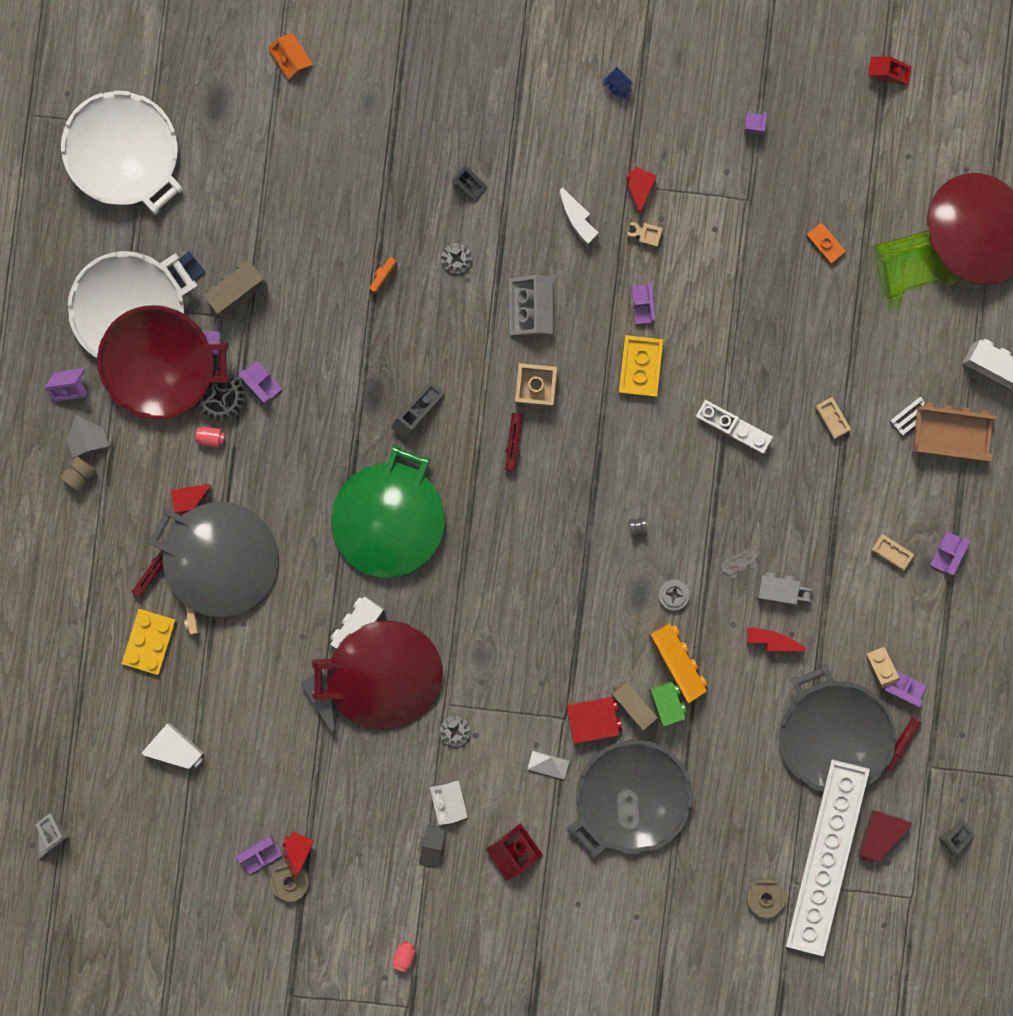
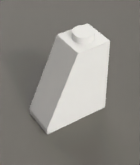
(174, 748)

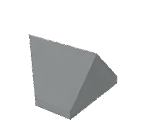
(86, 437)
(49, 834)

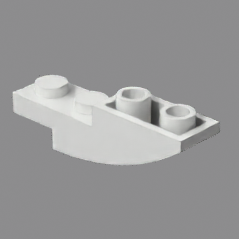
(734, 427)

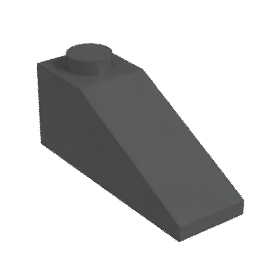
(417, 410)
(324, 707)

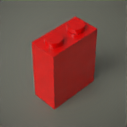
(593, 719)

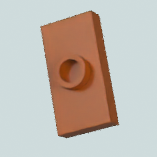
(825, 243)
(382, 274)

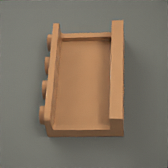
(953, 432)

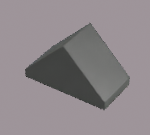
(468, 182)
(957, 837)
(432, 845)

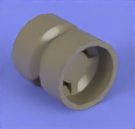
(78, 473)

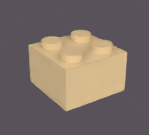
(535, 385)

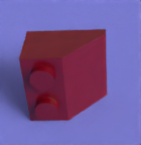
(514, 852)

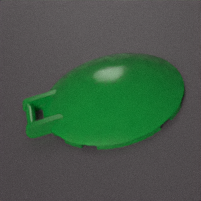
(388, 517)

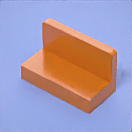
(289, 55)

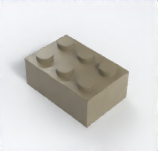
(234, 288)

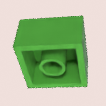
(667, 703)

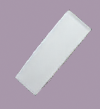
(577, 217)

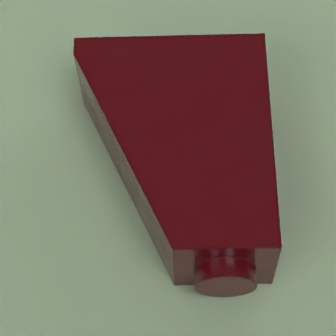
(881, 835)

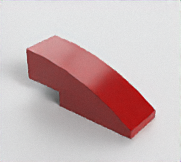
(773, 640)

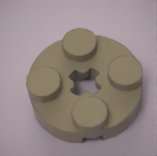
(284, 891)
(774, 905)

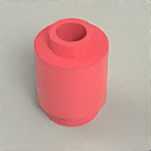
(210, 437)
(404, 956)

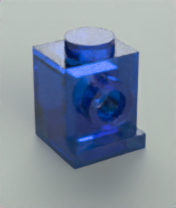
(618, 83)

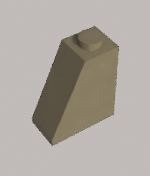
(633, 704)

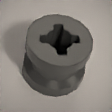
(637, 526)

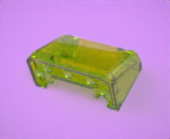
(909, 263)

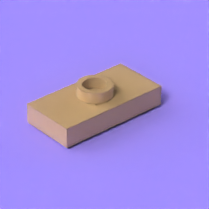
(833, 418)
(892, 552)

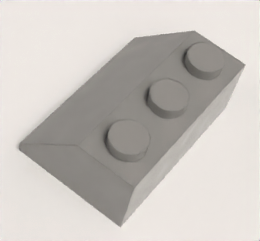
(530, 306)

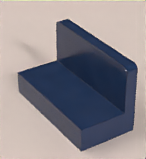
(191, 266)

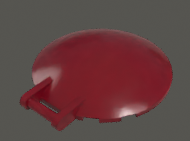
(973, 228)
(158, 362)
(381, 675)

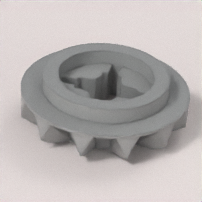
(456, 267)
(681, 589)
(451, 722)

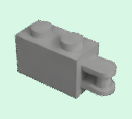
(781, 590)

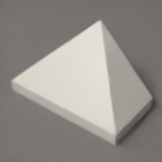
(548, 765)

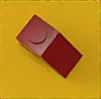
(889, 70)
(640, 186)
(189, 497)
(295, 852)

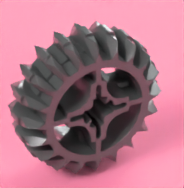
(228, 392)

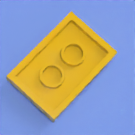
(640, 366)
(148, 641)

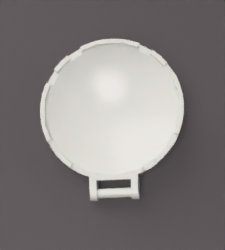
(121, 150)
(117, 285)

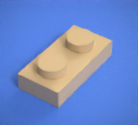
(883, 667)

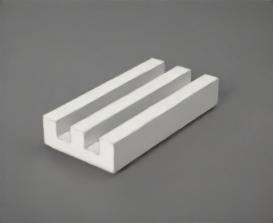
(898, 426)

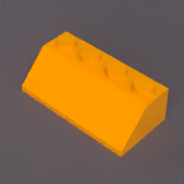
(678, 663)

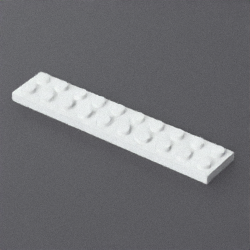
(827, 857)

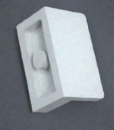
(448, 803)

